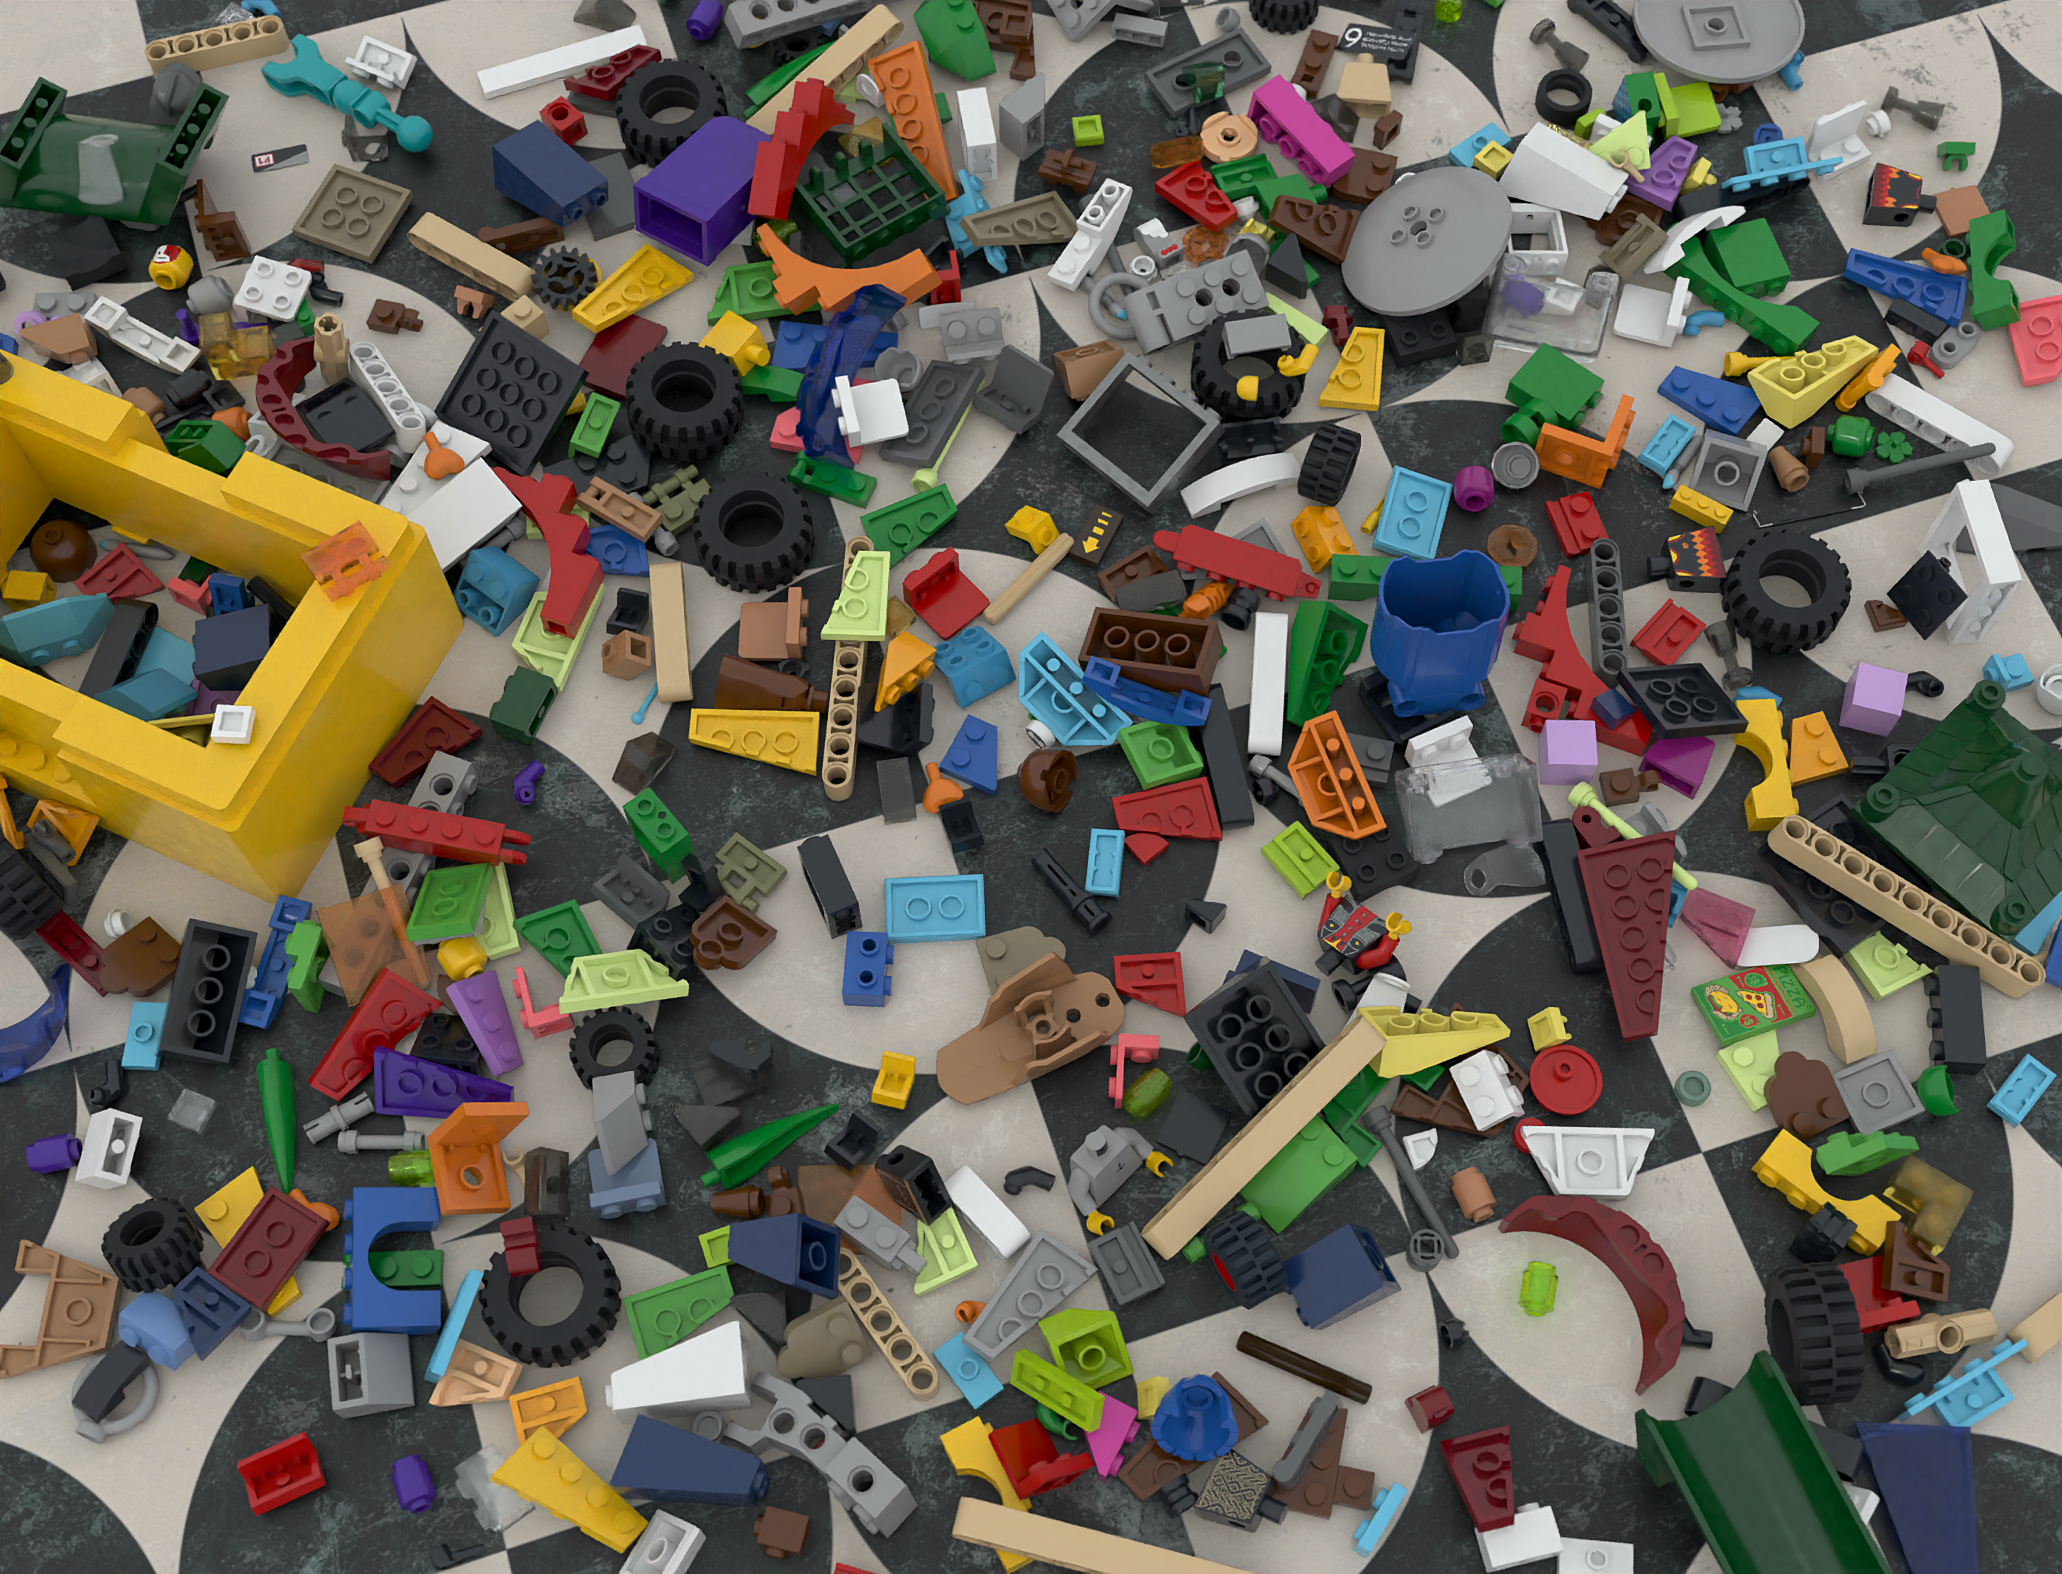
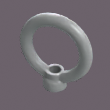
(1095, 297)
(97, 1432)

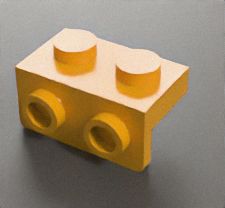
(1321, 535)

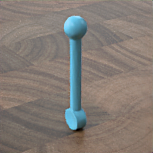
(637, 717)

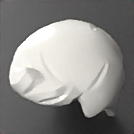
(2050, 689)

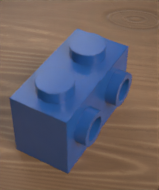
(866, 969)

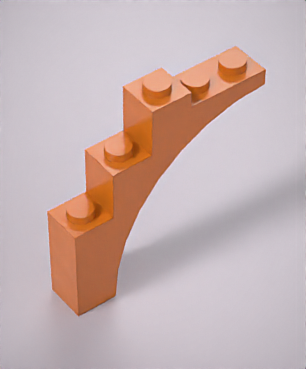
(805, 283)

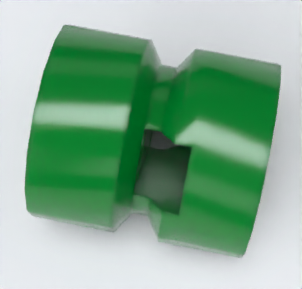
(1528, 422)

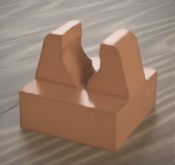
(469, 297)

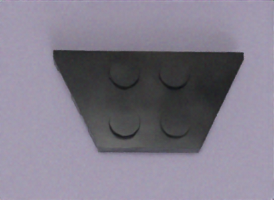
(620, 463)

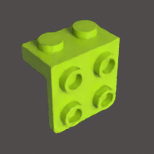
(1686, 108)

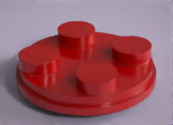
(1565, 1080)

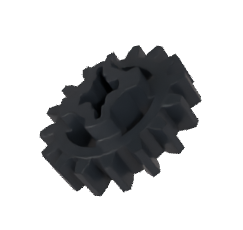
(564, 264)

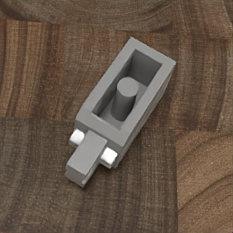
(878, 1237)

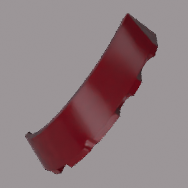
(274, 395)
(1633, 1259)

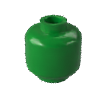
(1851, 436)

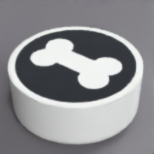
(1040, 734)

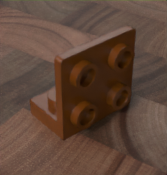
(220, 230)

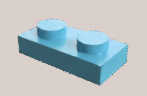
(1386, 1505)

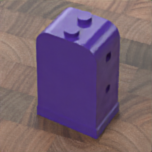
(701, 190)

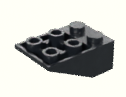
(344, 416)

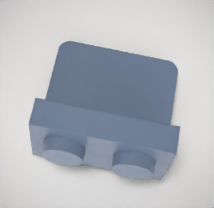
(632, 1188)

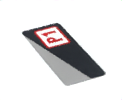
(279, 158)

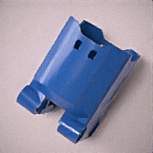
(1439, 630)

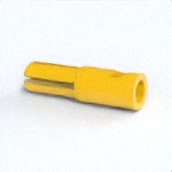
(1373, 518)

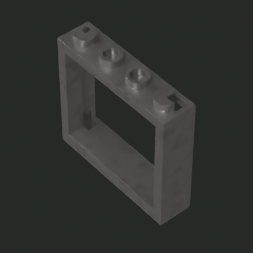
(1178, 471)

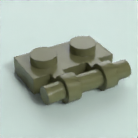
(679, 510)
(750, 865)

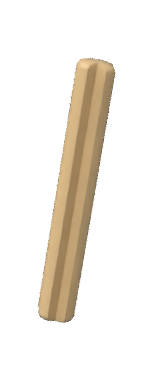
(1028, 578)

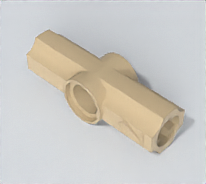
(331, 348)
(1955, 1330)

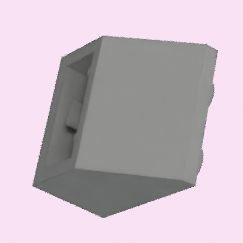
(1024, 118)
(370, 1373)

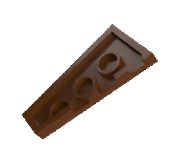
(1155, 1467)

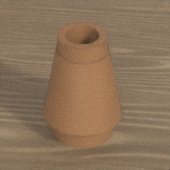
(1789, 471)

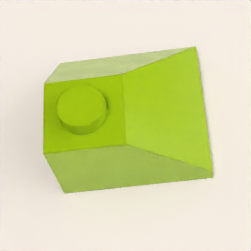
(1087, 1345)

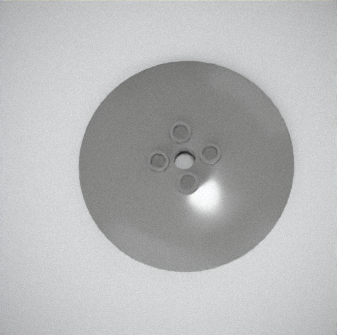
(1750, 40)
(1463, 240)

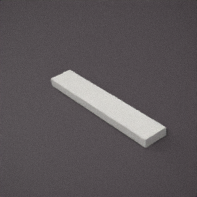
(558, 62)

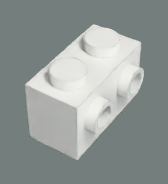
(108, 1149)
(1528, 1540)

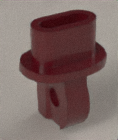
(1337, 320)

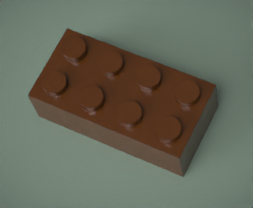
(1155, 648)

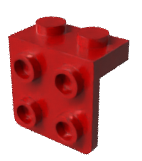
(943, 595)

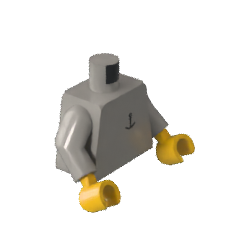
(1104, 1166)

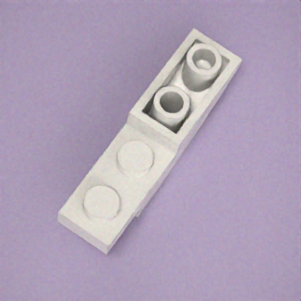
(1094, 235)

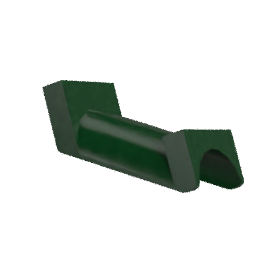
(152, 159)
(1760, 1482)

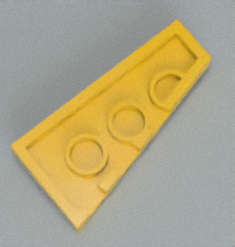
(225, 1214)

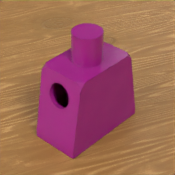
(1680, 762)

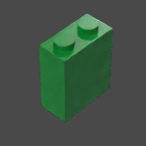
(1748, 258)
(1560, 383)

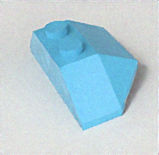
(55, 629)
(1056, 696)

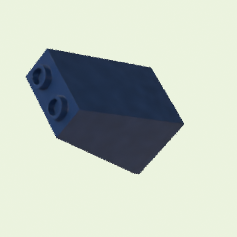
(547, 175)
(686, 1468)

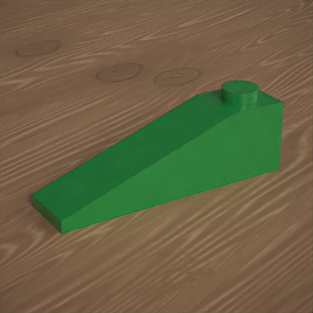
(1320, 651)

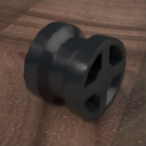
(1177, 1496)

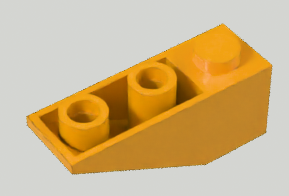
(903, 667)

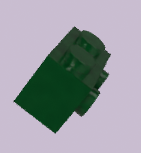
(523, 705)

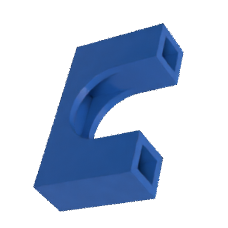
(371, 1304)

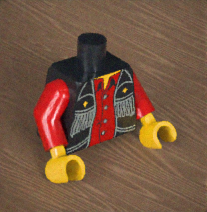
(1353, 934)

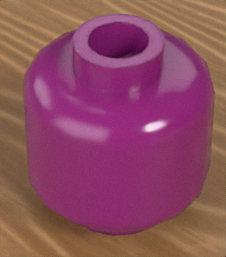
(1474, 488)

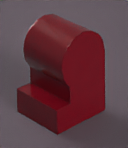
(1590, 829)
(521, 1246)
(1430, 1408)

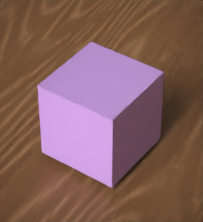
(1873, 699)
(1567, 752)

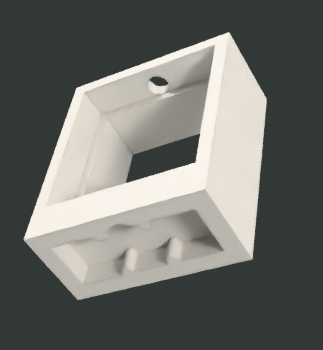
(977, 133)
(1543, 221)

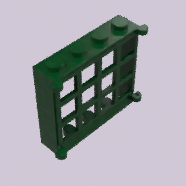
(846, 171)

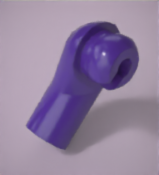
(524, 783)

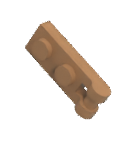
(619, 509)

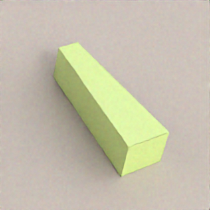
(1307, 328)

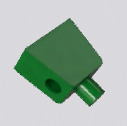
(1291, 185)

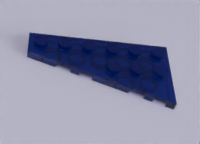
(1927, 1492)

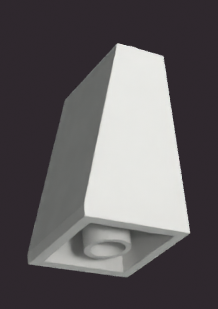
(1562, 175)
(465, 513)
(686, 1378)

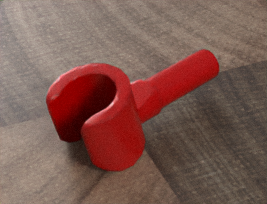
(1918, 356)

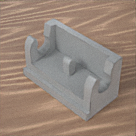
(1256, 335)

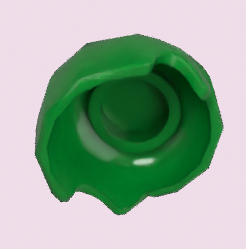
(1936, 1091)

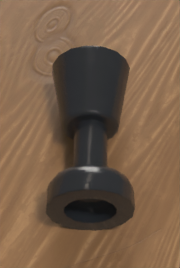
(1347, 993)

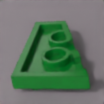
(909, 522)
(559, 935)

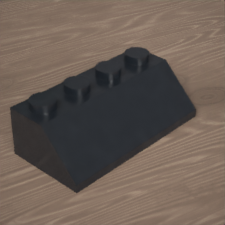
(206, 993)

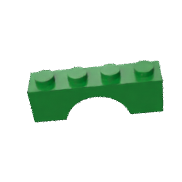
(1990, 242)

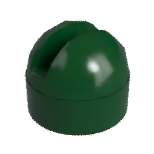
(1198, 1058)

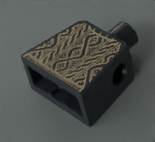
(1239, 1495)

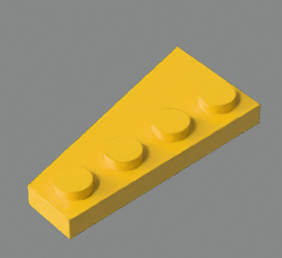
(630, 288)
(771, 737)
(558, 1480)

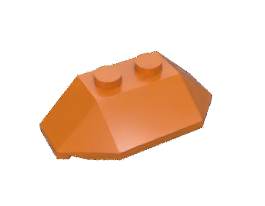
(1333, 781)

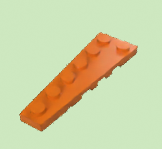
(910, 100)

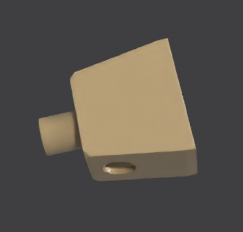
(1365, 87)

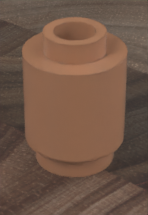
(1473, 1194)

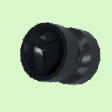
(1239, 610)

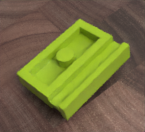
(1299, 859)

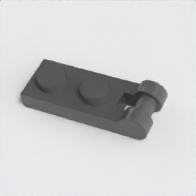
(1307, 1440)

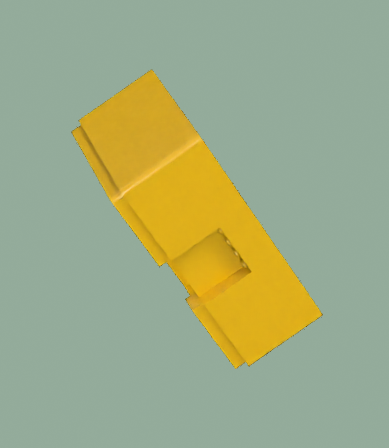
(321, 696)

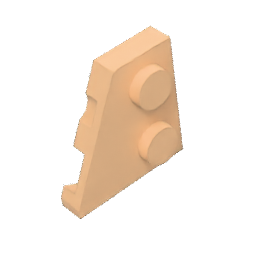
(475, 1377)

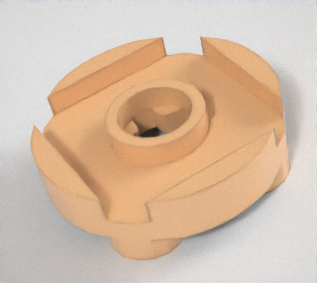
(1223, 124)

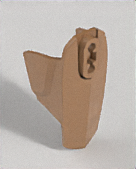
(1028, 1030)

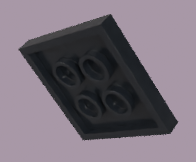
(1681, 701)

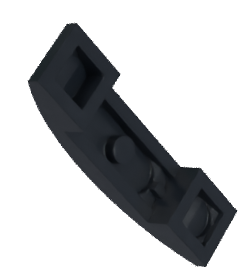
(215, 399)

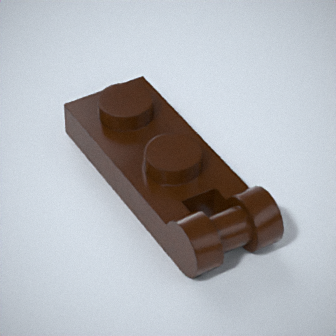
(1315, 62)
(522, 235)

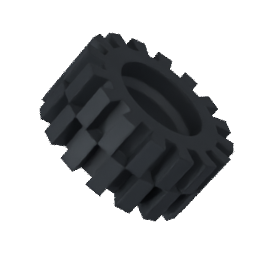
(781, 45)

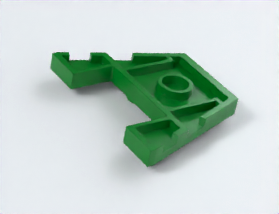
(1356, 1097)

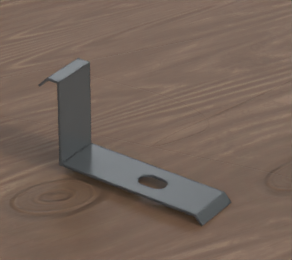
(1174, 3)

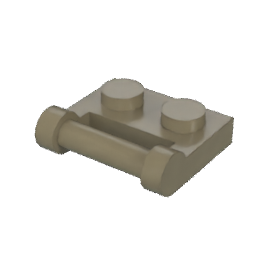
(1634, 247)

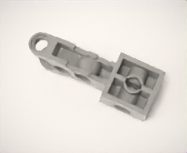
(851, 1469)

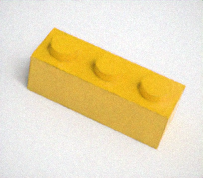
(1700, 508)

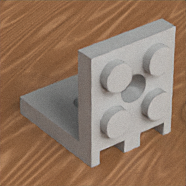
(1081, 20)

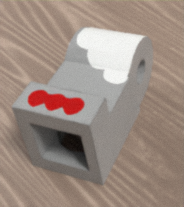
(1158, 244)

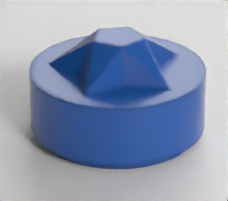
(1767, 133)

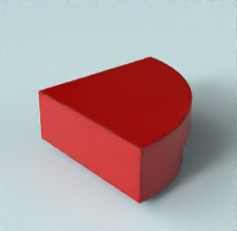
(1145, 847)

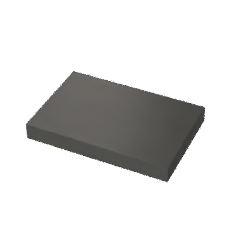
(618, 212)

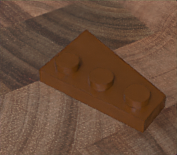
(1316, 226)
(1317, 1486)

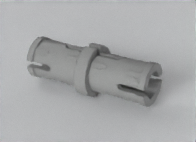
(339, 1117)

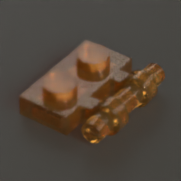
(340, 554)

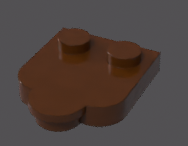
(1367, 178)
(1615, 225)
(729, 936)
(139, 960)
(1803, 1096)

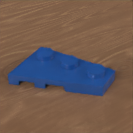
(1711, 400)
(618, 551)

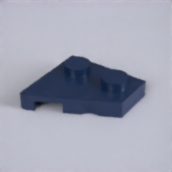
(208, 1310)

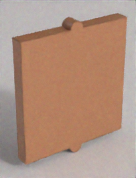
(1958, 207)

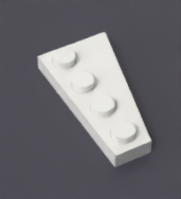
(414, 485)

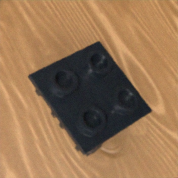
(1927, 594)

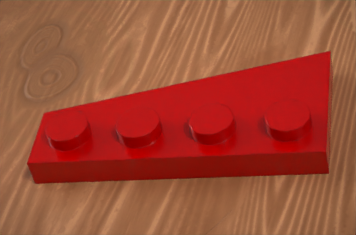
(381, 1019)

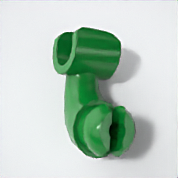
(1051, 1422)

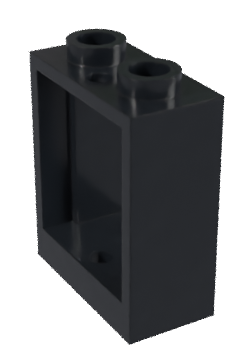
(829, 885)

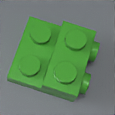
(1160, 753)
(308, 953)
(1861, 1154)

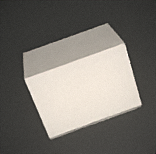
(664, 1547)

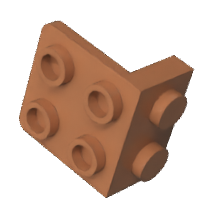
(774, 628)

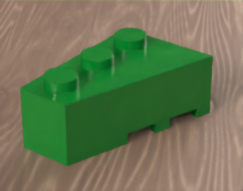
(205, 444)

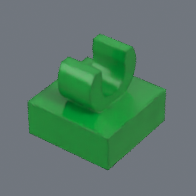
(1957, 151)

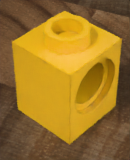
(28, 590)

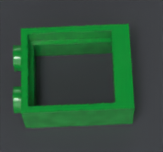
(660, 838)

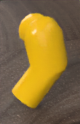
(1292, 367)

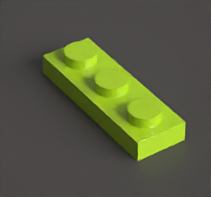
(1057, 1390)

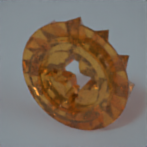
(1195, 239)
(1520, 538)

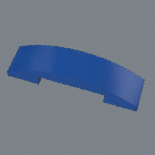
(1142, 700)
(270, 987)

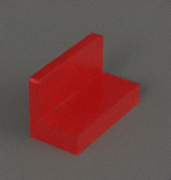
(950, 288)

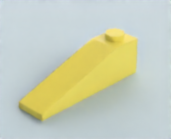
(1803, 384)
(1427, 1037)

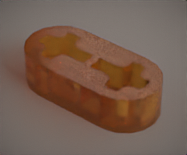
(1177, 151)

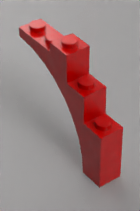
(794, 135)
(573, 575)
(1549, 641)

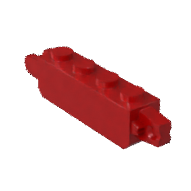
(1237, 561)
(436, 833)

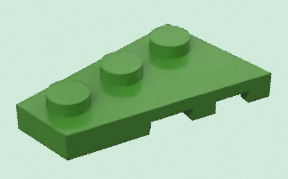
(676, 1309)

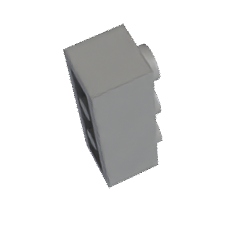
(1139, 30)

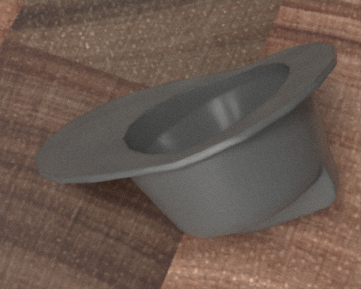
(172, 93)

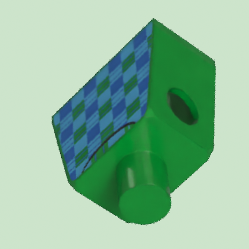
(1636, 94)

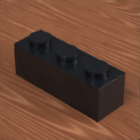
(1915, 321)

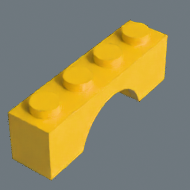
(1772, 799)
(1788, 1168)
(974, 1455)

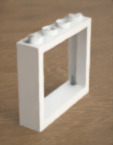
(1976, 507)

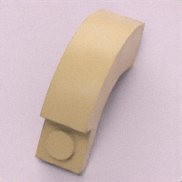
(1841, 1005)

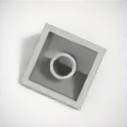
(1728, 469)
(620, 1118)

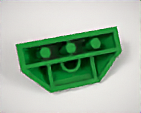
(955, 38)

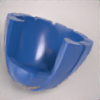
(1195, 1420)

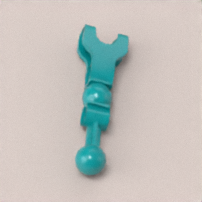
(314, 77)

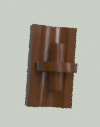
(1067, 169)

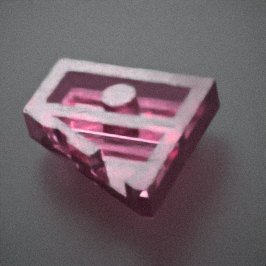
(1718, 923)

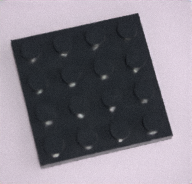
(511, 393)
(1830, 914)

